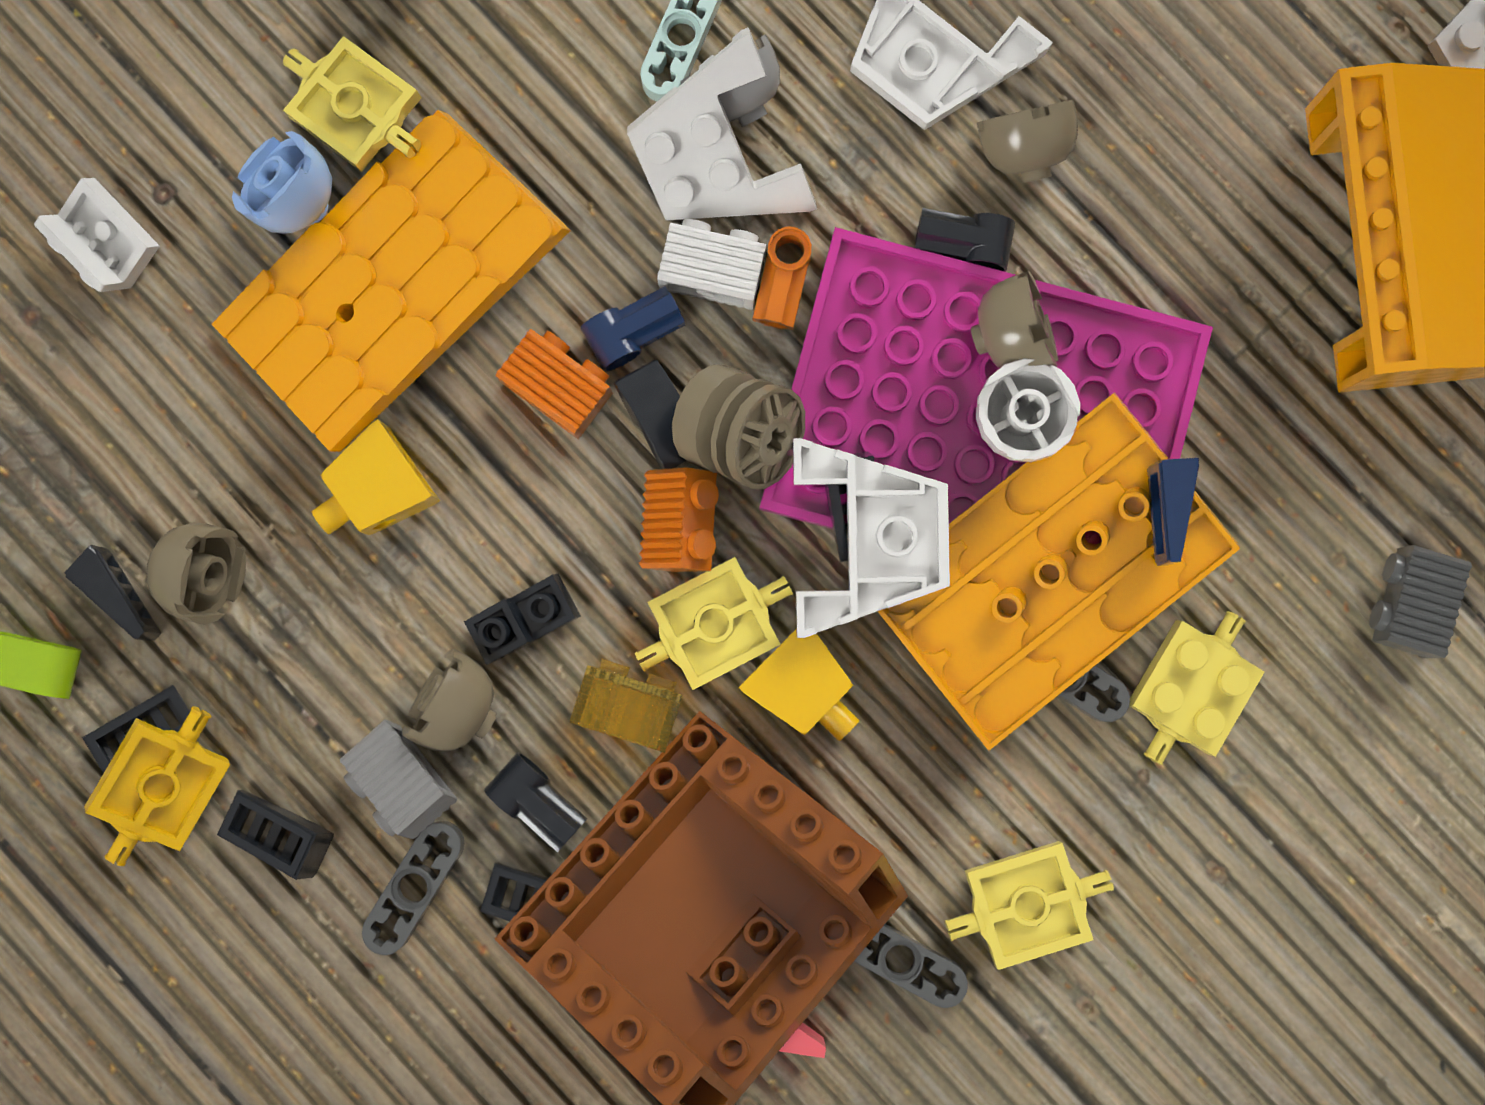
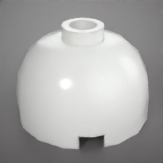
(1027, 411)

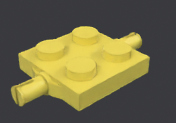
(352, 103)
(713, 623)
(1195, 688)
(1029, 905)

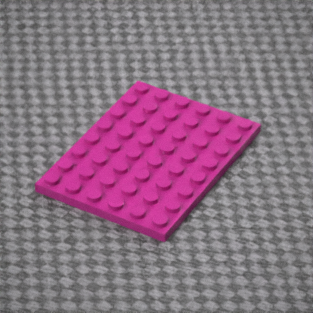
(900, 376)

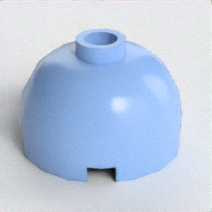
(284, 185)

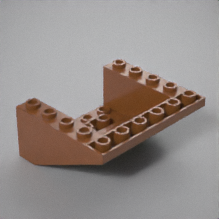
(704, 918)

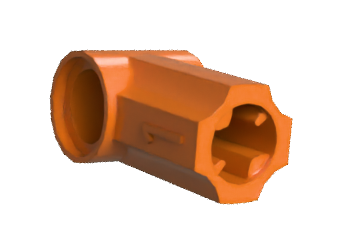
(782, 282)

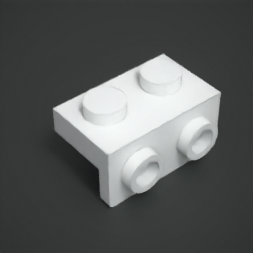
(98, 238)

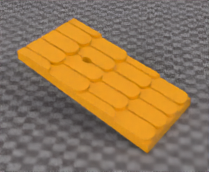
(389, 280)
(1028, 591)

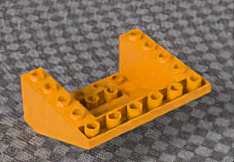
(1415, 218)

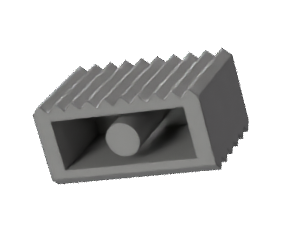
(396, 781)

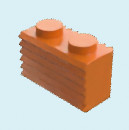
(555, 382)
(679, 520)

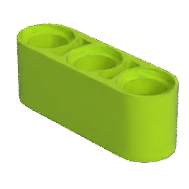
(37, 665)

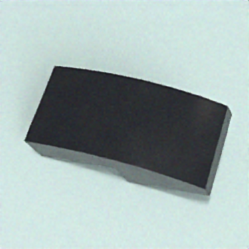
(651, 405)
(522, 619)

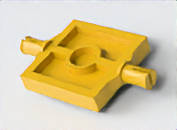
(157, 785)

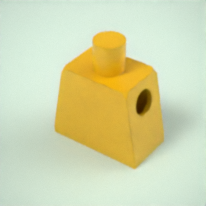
(373, 484)
(803, 686)

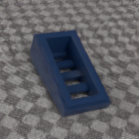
(1171, 498)

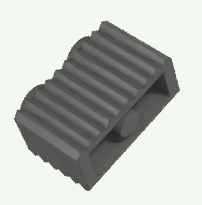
(1419, 601)

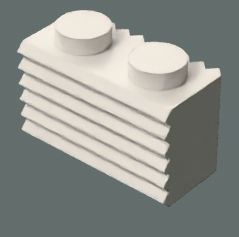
(712, 263)

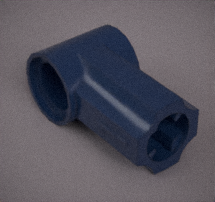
(620, 334)

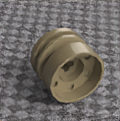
(738, 425)

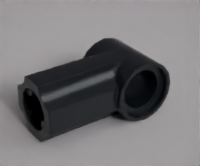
(977, 239)
(525, 793)

